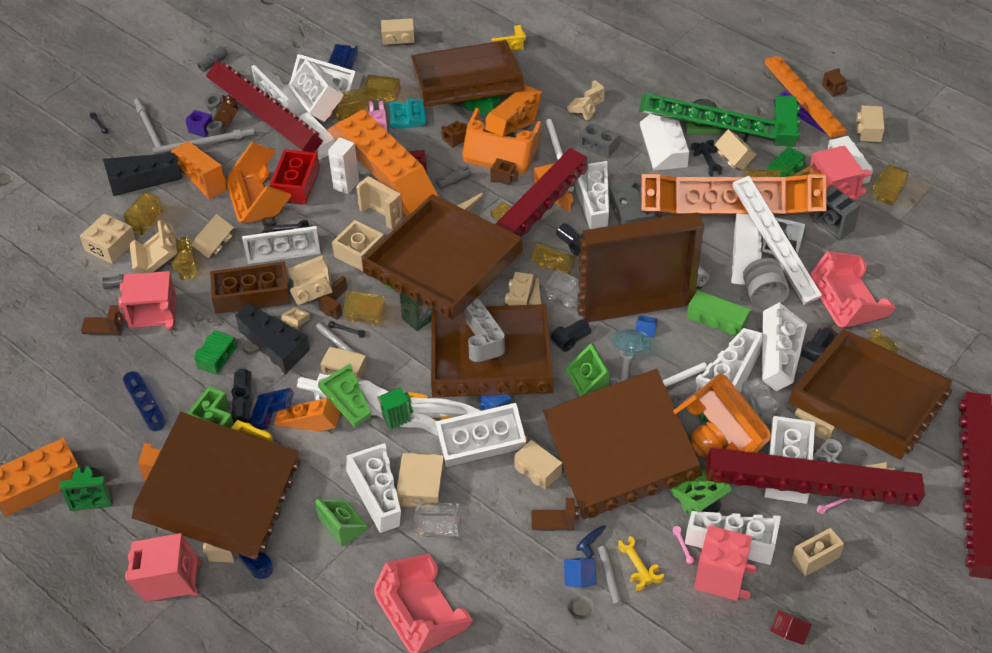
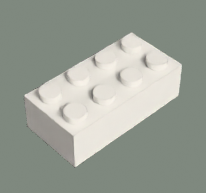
(315, 90)
(480, 434)
(790, 439)

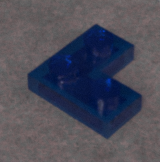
(269, 403)

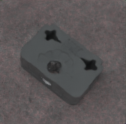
(626, 202)

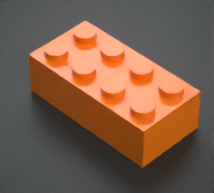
(35, 476)

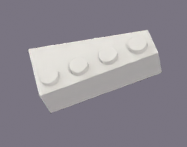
(781, 345)
(762, 529)

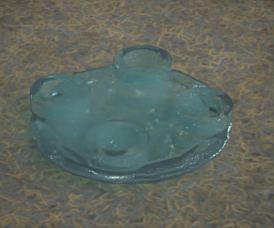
(631, 341)

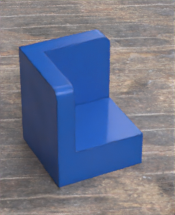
(579, 572)

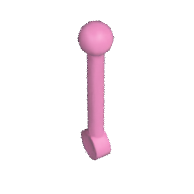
(822, 509)
(677, 531)

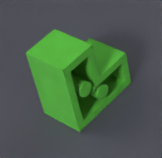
(212, 407)

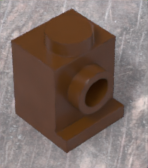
(834, 82)
(454, 133)
(504, 171)

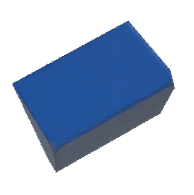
(647, 325)

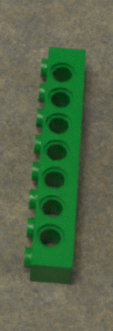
(708, 116)

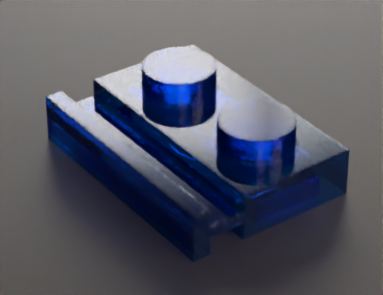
(343, 56)

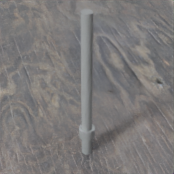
(142, 112)
(236, 134)

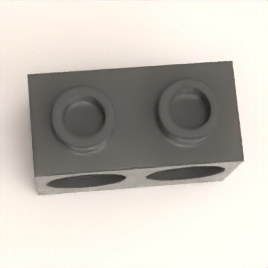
(598, 140)

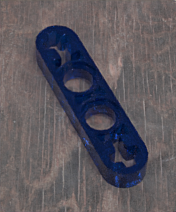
(146, 399)

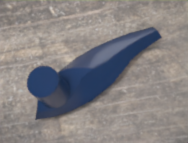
(588, 540)

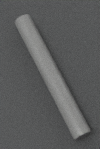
(332, 337)
(609, 576)

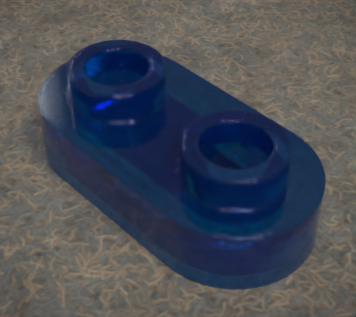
(254, 566)

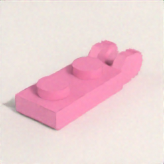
(378, 115)

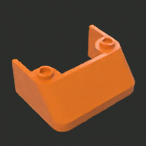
(484, 147)
(246, 186)
(730, 413)

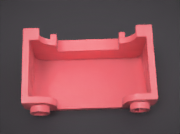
(844, 293)
(417, 605)

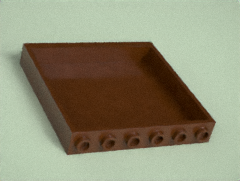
(467, 73)
(442, 256)
(639, 266)
(520, 370)
(872, 393)
(622, 444)
(217, 486)

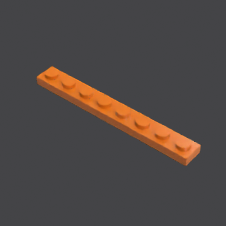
(805, 97)

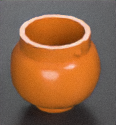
(705, 437)

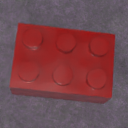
(296, 174)

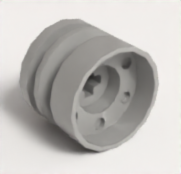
(765, 283)

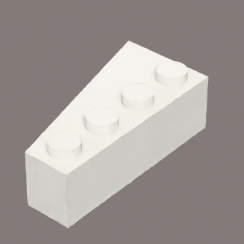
(593, 194)
(746, 246)
(736, 360)
(375, 485)

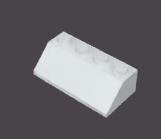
(343, 78)
(277, 90)
(664, 142)
(281, 245)

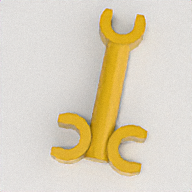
(643, 576)

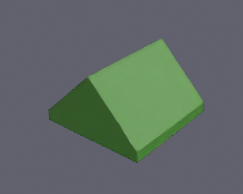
(588, 371)
(340, 519)

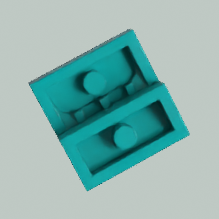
(407, 114)

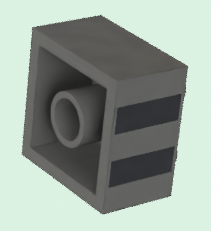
(840, 214)

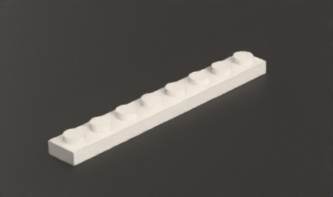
(776, 240)

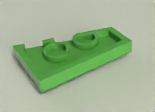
(344, 393)

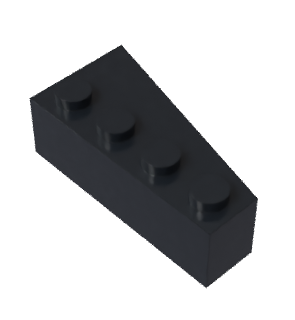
(141, 172)
(273, 337)

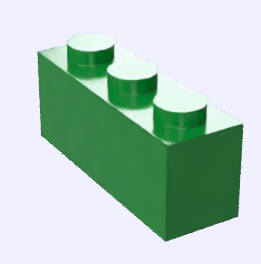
(786, 114)

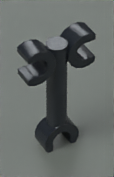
(706, 149)
(273, 227)

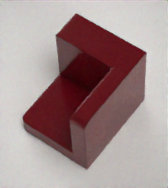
(791, 627)

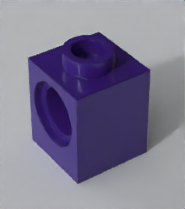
(197, 123)

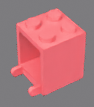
(841, 170)
(148, 299)
(724, 563)
(162, 567)

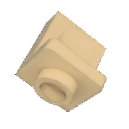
(596, 93)
(583, 106)
(295, 317)

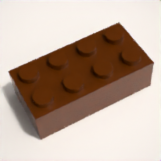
(256, 284)

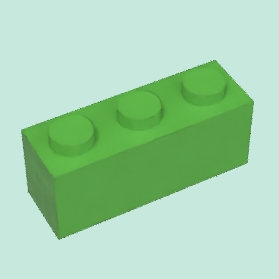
(718, 313)

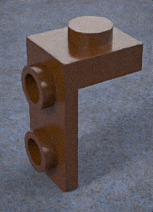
(227, 110)
(328, 302)
(102, 325)
(556, 518)

